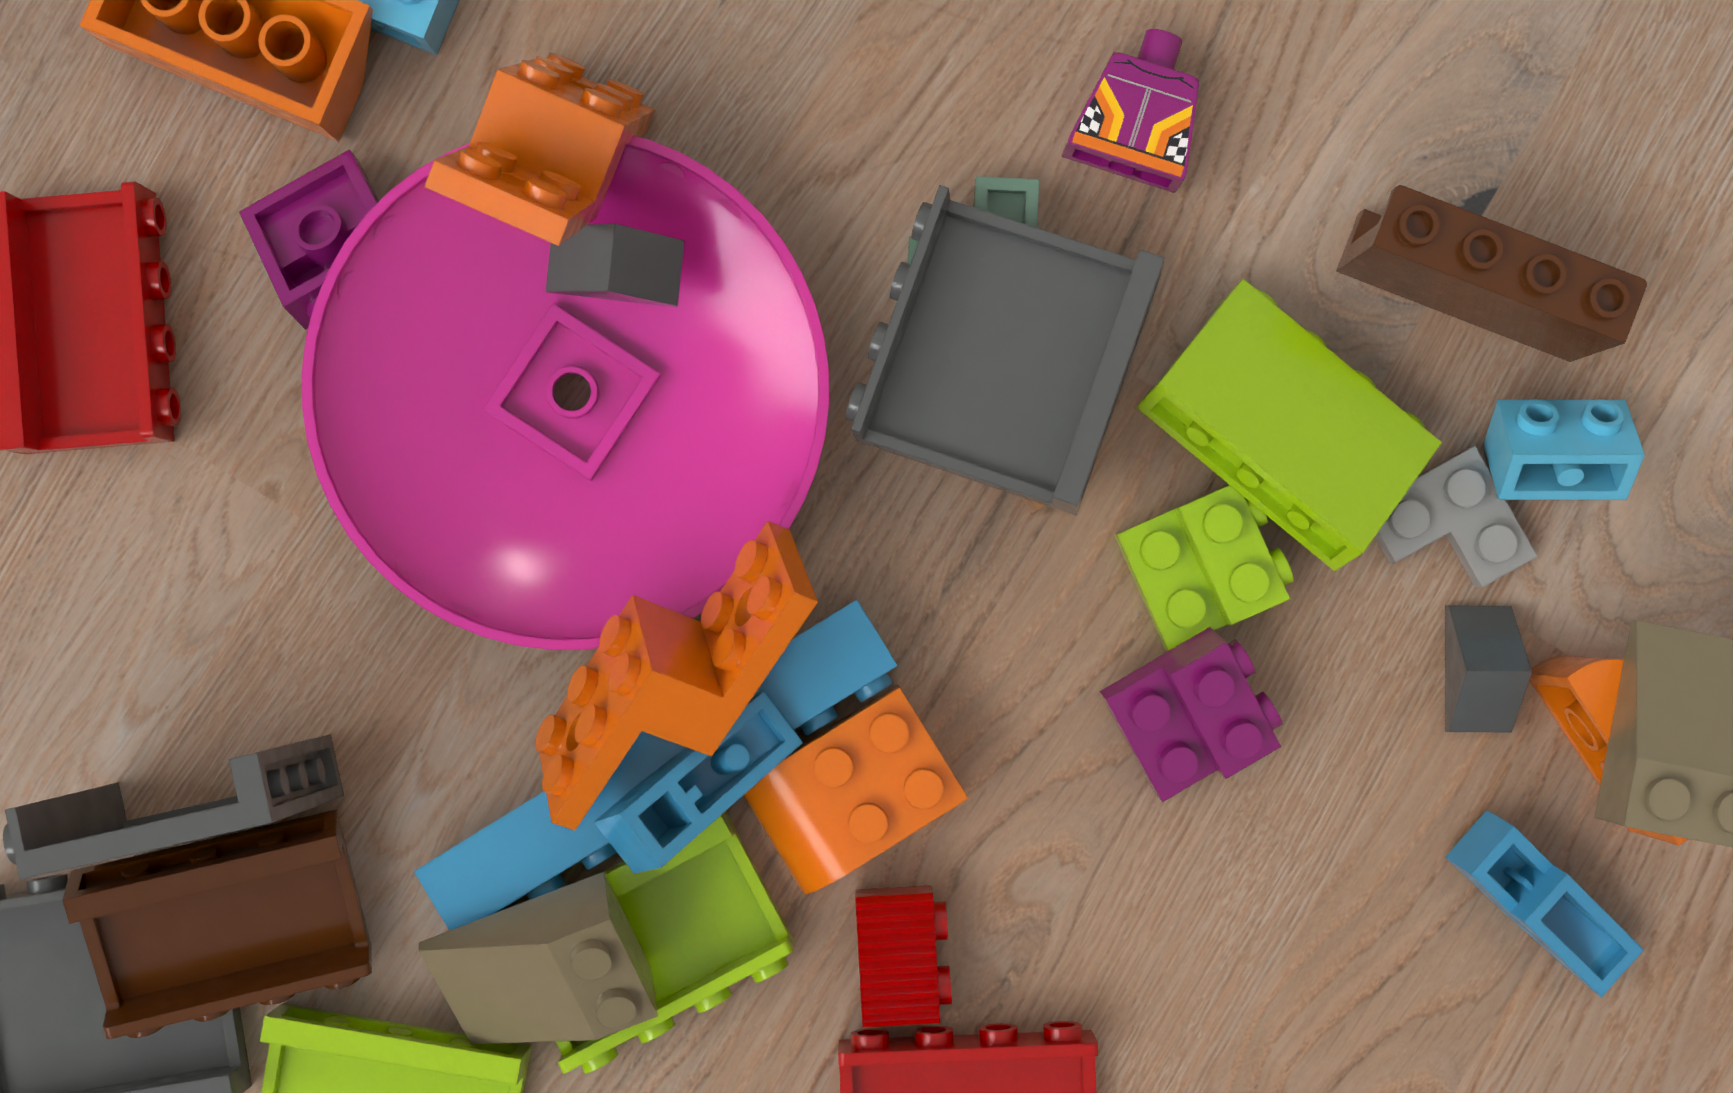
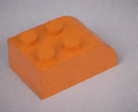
(1583, 701)
(854, 791)

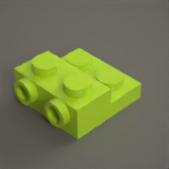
(1204, 565)

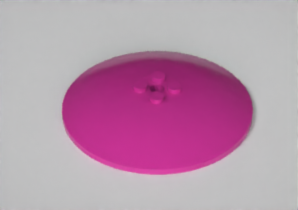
(538, 520)

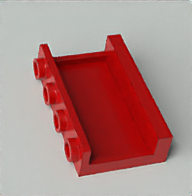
(84, 322)
(986, 1062)

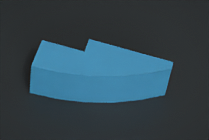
(1544, 902)

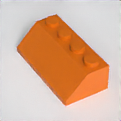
(275, 55)

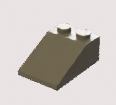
(1672, 736)
(545, 969)

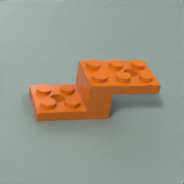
(544, 147)
(673, 673)

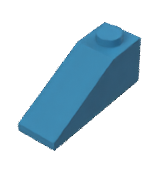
(695, 789)

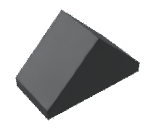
(617, 265)
(1483, 669)

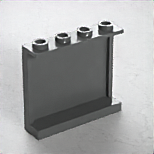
(1003, 352)
(94, 825)
(57, 1013)

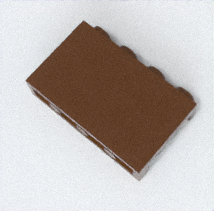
(1492, 276)
(221, 924)

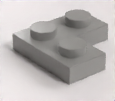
(1462, 503)

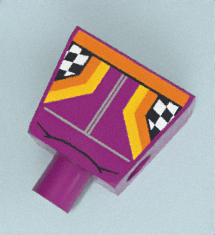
(1139, 116)

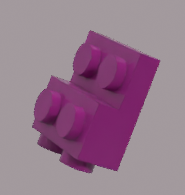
(305, 227)
(1193, 714)

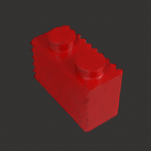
(899, 956)

